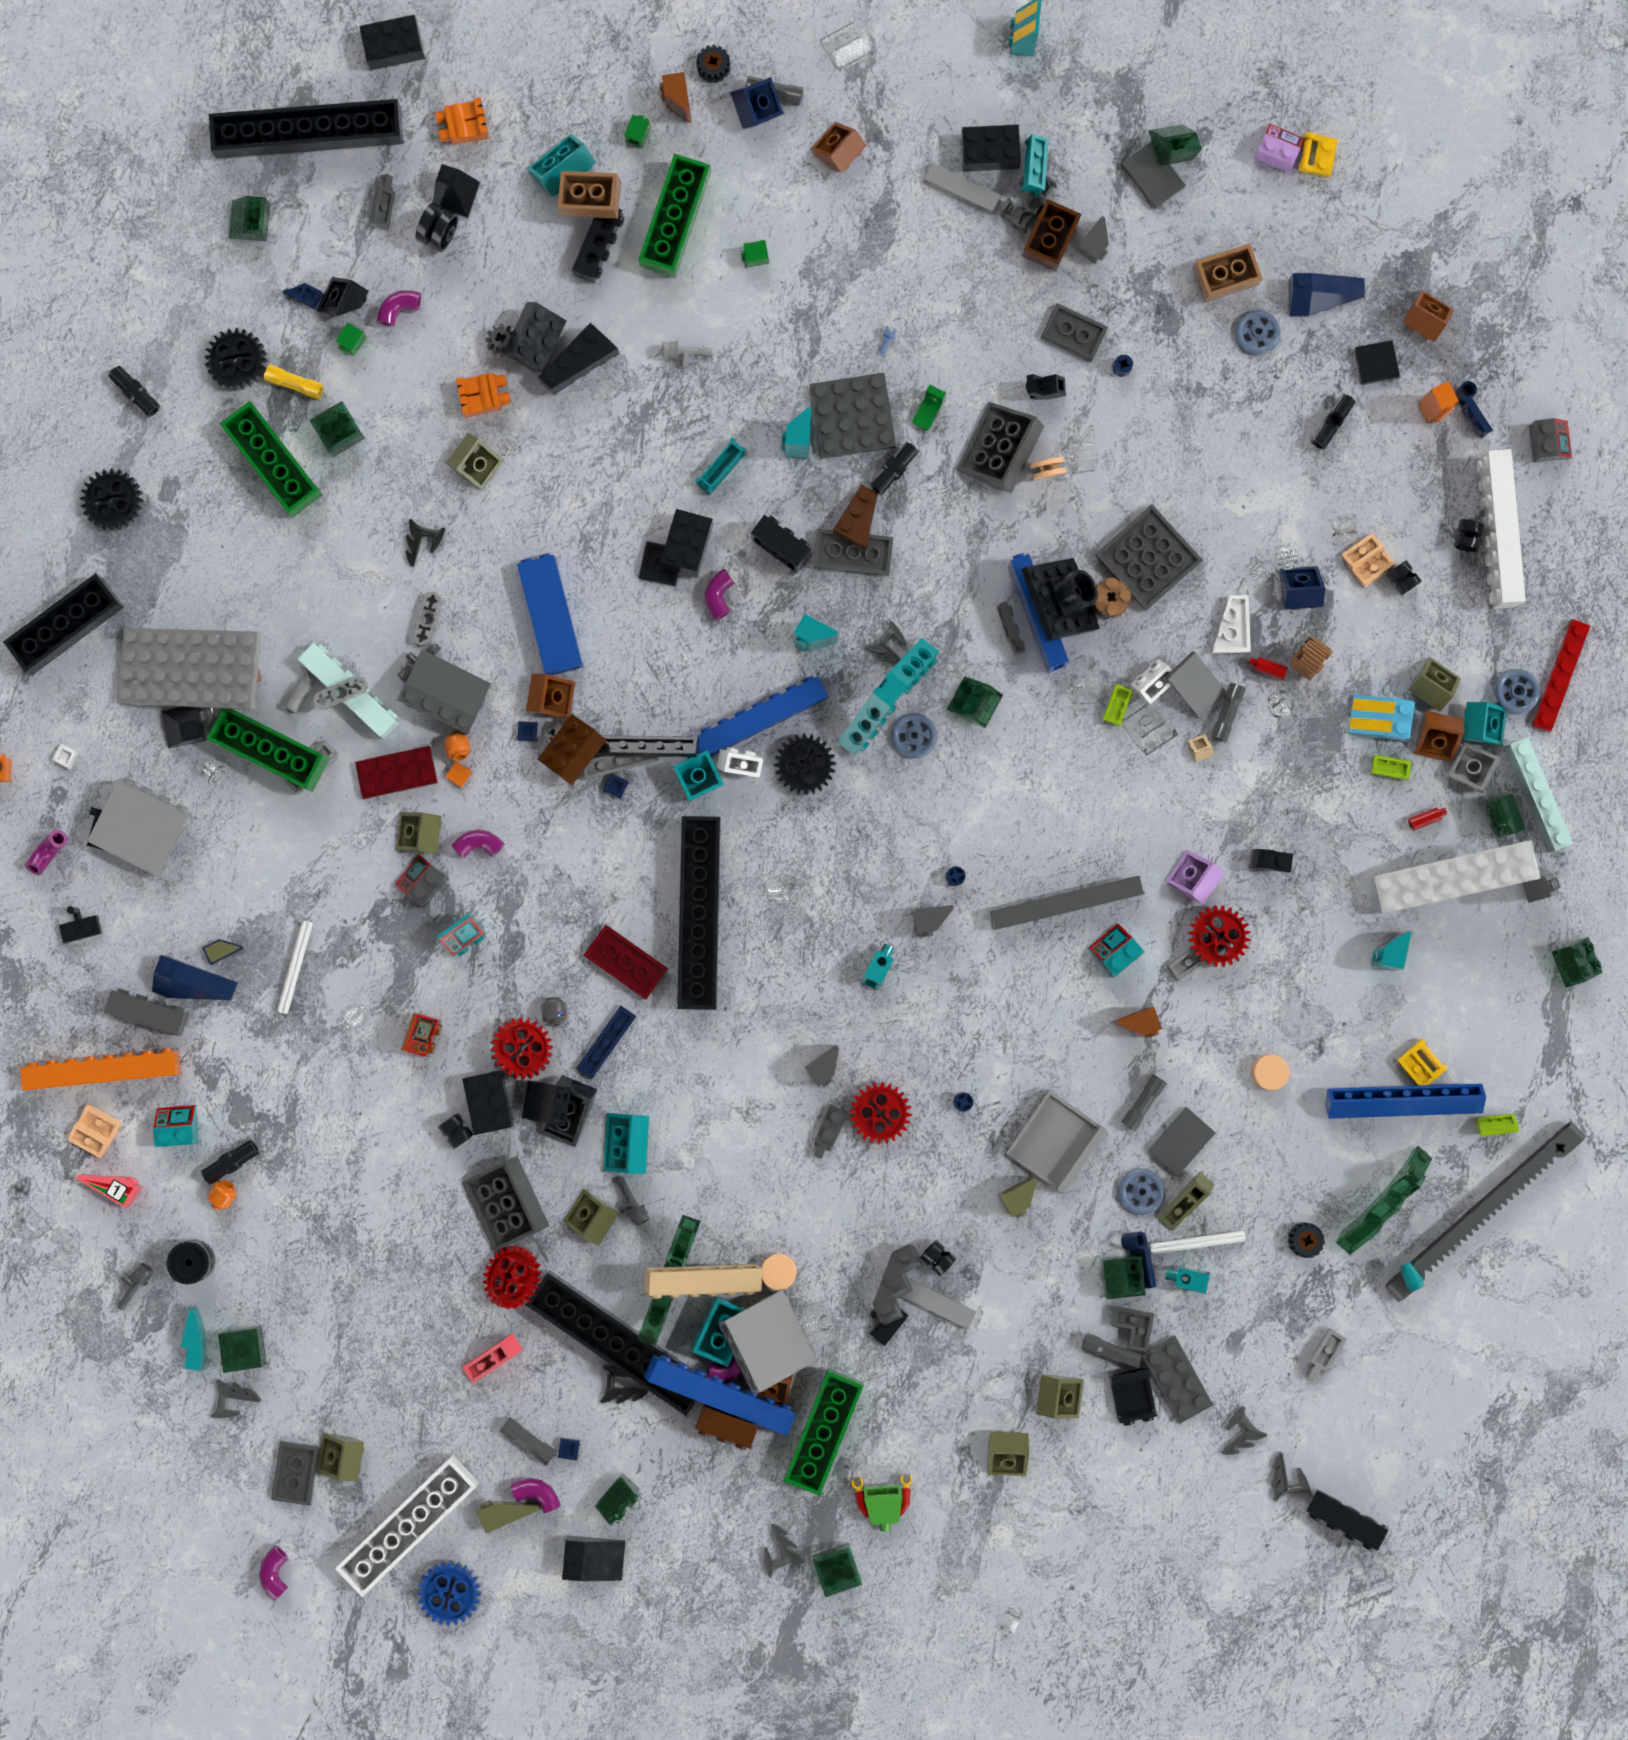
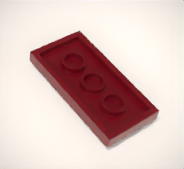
(396, 772)
(625, 962)

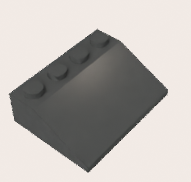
(1000, 446)
(443, 692)
(505, 1203)

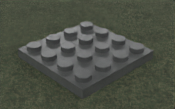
(852, 415)
(1149, 557)

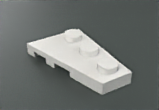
(1234, 627)

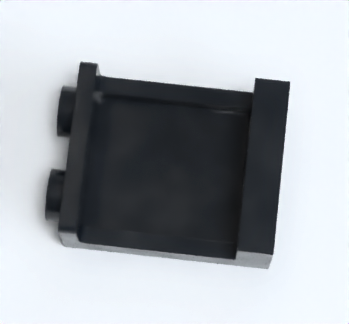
(546, 1103)
(1133, 1396)

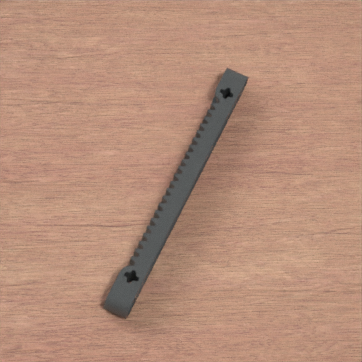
(1567, 1137)

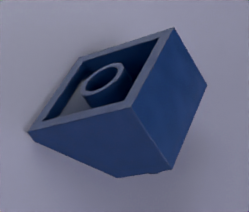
(756, 103)
(1302, 587)

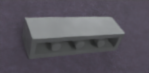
(145, 1012)

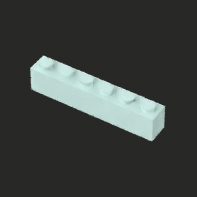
(364, 705)
(1538, 795)

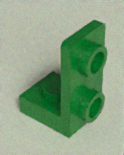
(929, 407)

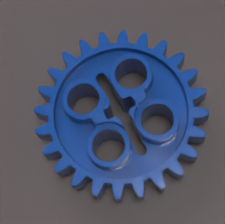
(432, 1587)

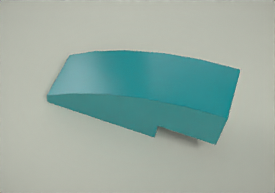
(194, 1341)

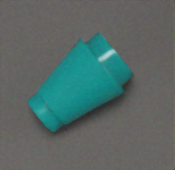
(1411, 1277)

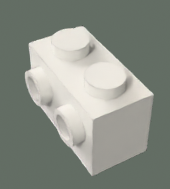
(1152, 681)
(739, 763)

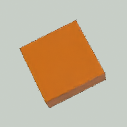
(459, 774)

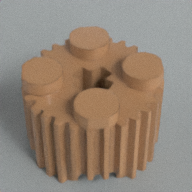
(1121, 597)
(1310, 657)

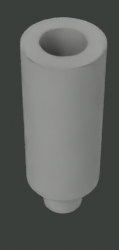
(299, 694)

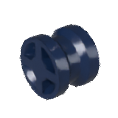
(1121, 369)
(958, 876)
(963, 1101)

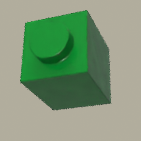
(637, 130)
(755, 253)
(350, 339)

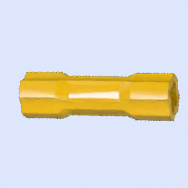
(306, 386)

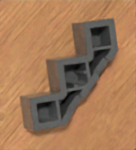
(895, 1283)

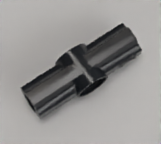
(134, 391)
(1339, 413)
(894, 468)
(230, 1162)

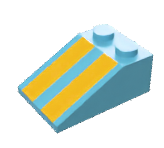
(1381, 717)

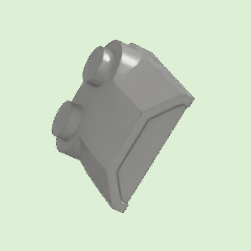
(1474, 767)

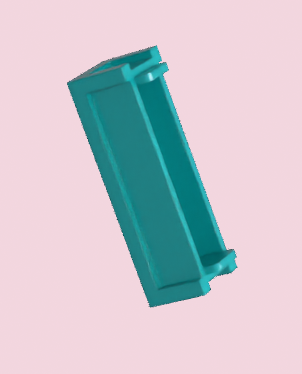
(1035, 164)
(721, 467)

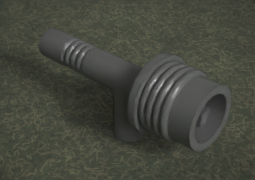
(404, 673)
(638, 1213)
(139, 1277)

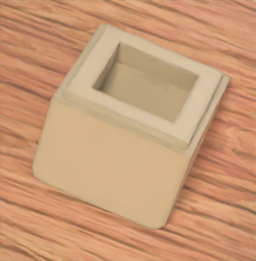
(1200, 748)

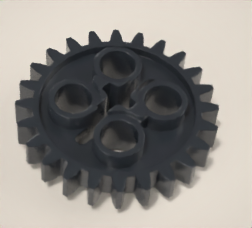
(233, 342)
(114, 516)
(820, 772)

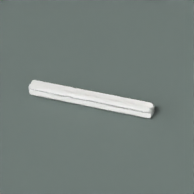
(294, 967)
(1197, 1242)

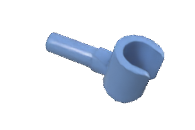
(887, 337)

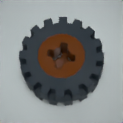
(713, 70)
(1299, 1237)

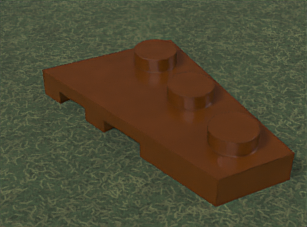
(858, 517)

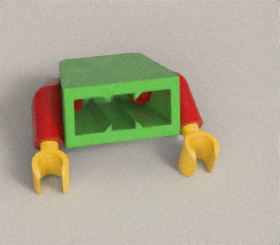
(883, 1503)

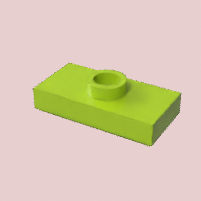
(1117, 705)
(1390, 767)
(1497, 1124)

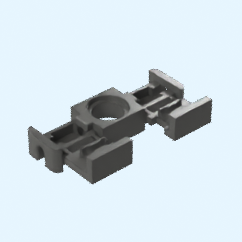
(1020, 214)

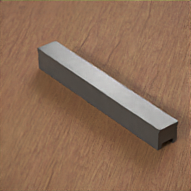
(1067, 902)

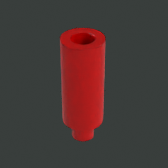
(1269, 667)
(1426, 818)

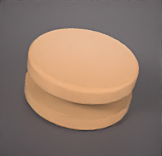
(1048, 468)
(1270, 1072)
(778, 1271)

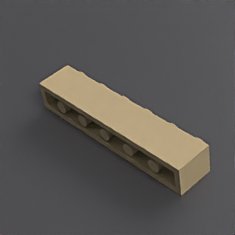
(702, 1280)

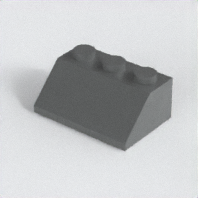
(1543, 887)

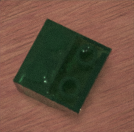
(1175, 144)
(249, 218)
(975, 701)
(1505, 816)
(1577, 962)
(1122, 1277)
(617, 1498)

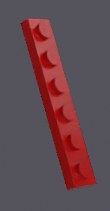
(1561, 675)

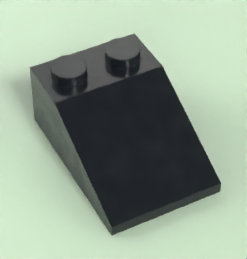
(579, 1107)
(593, 1559)

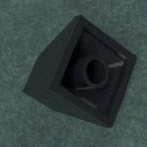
(455, 190)
(342, 297)
(183, 726)

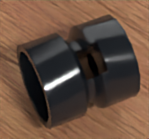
(1472, 529)
(1403, 577)
(455, 1130)
(938, 1258)

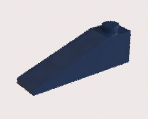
(1320, 292)
(185, 981)

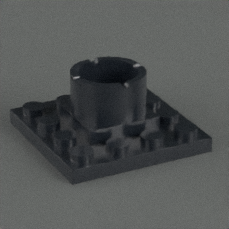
(1062, 598)

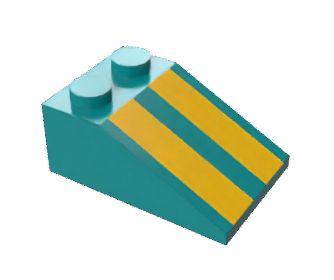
(1025, 29)

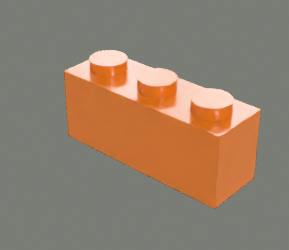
(1438, 402)

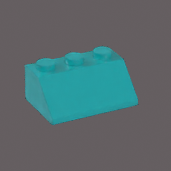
(565, 156)
(797, 436)
(813, 634)
(626, 1143)
(709, 1338)

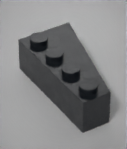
(580, 357)
(1347, 1520)

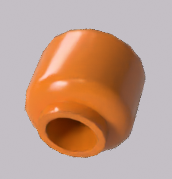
(457, 746)
(222, 1195)

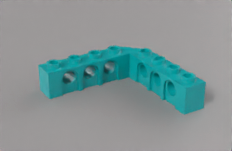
(882, 700)

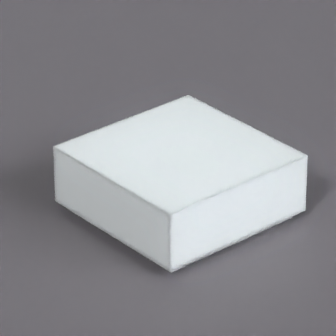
(65, 756)

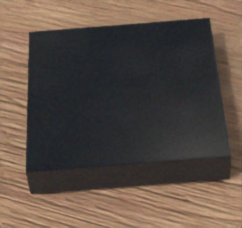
(1377, 362)
(651, 566)

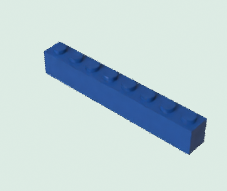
(762, 716)
(1405, 1101)
(720, 1394)

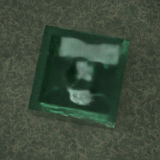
(337, 429)
(242, 1349)
(837, 1570)

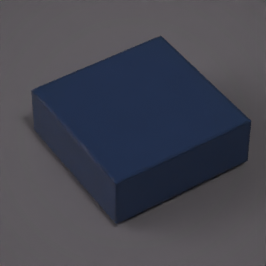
(527, 731)
(616, 786)
(568, 1448)

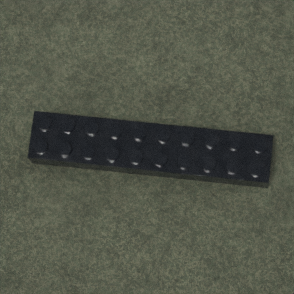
(306, 128)
(699, 912)
(602, 1334)

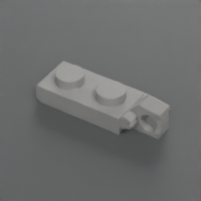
(1325, 1354)

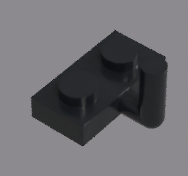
(79, 928)
(883, 1332)

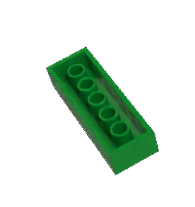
(674, 215)
(271, 459)
(268, 748)
(823, 1432)

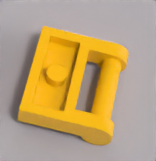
(1323, 157)
(1416, 1067)

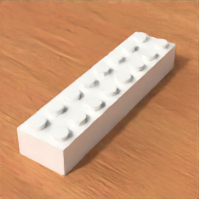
(1501, 529)
(1457, 877)
(407, 1525)

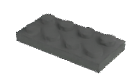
(840, 554)
(1177, 1379)

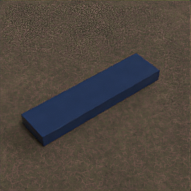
(606, 1042)

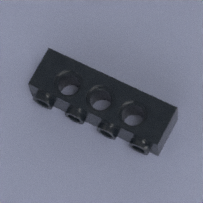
(581, 267)

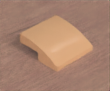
(1368, 560)
(94, 1131)

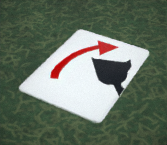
(552, 732)

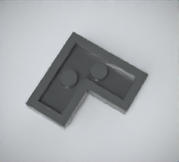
(1139, 1323)

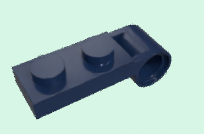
(1471, 410)
(1138, 1246)

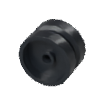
(436, 227)
(188, 1272)

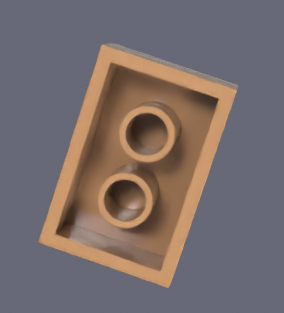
(589, 194)
(1227, 273)

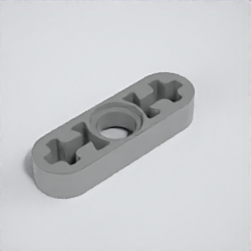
(419, 631)
(325, 693)

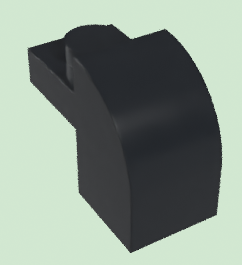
(1045, 387)
(1270, 860)

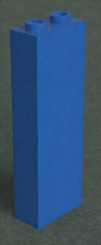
(550, 614)
(1052, 652)

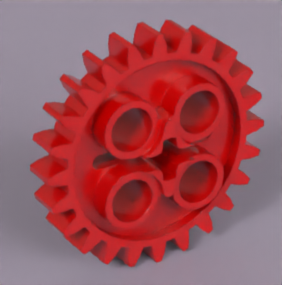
(1209, 950)
(534, 1060)
(867, 1125)
(512, 1277)

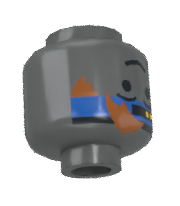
(554, 1011)

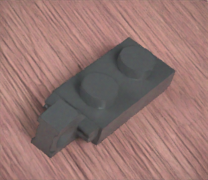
(382, 202)
(1011, 630)
(829, 1130)

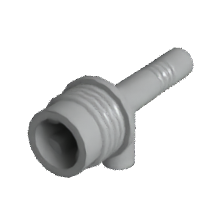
(672, 349)

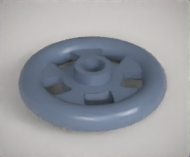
(1269, 343)
(1531, 683)
(921, 750)
(1126, 1197)

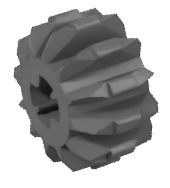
(494, 342)

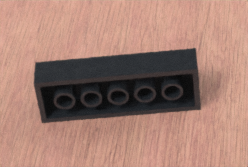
(63, 624)

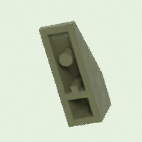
(1187, 1201)
(504, 1512)

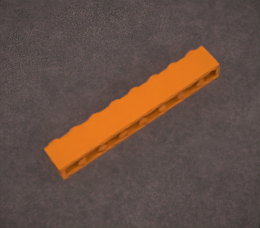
(100, 1071)

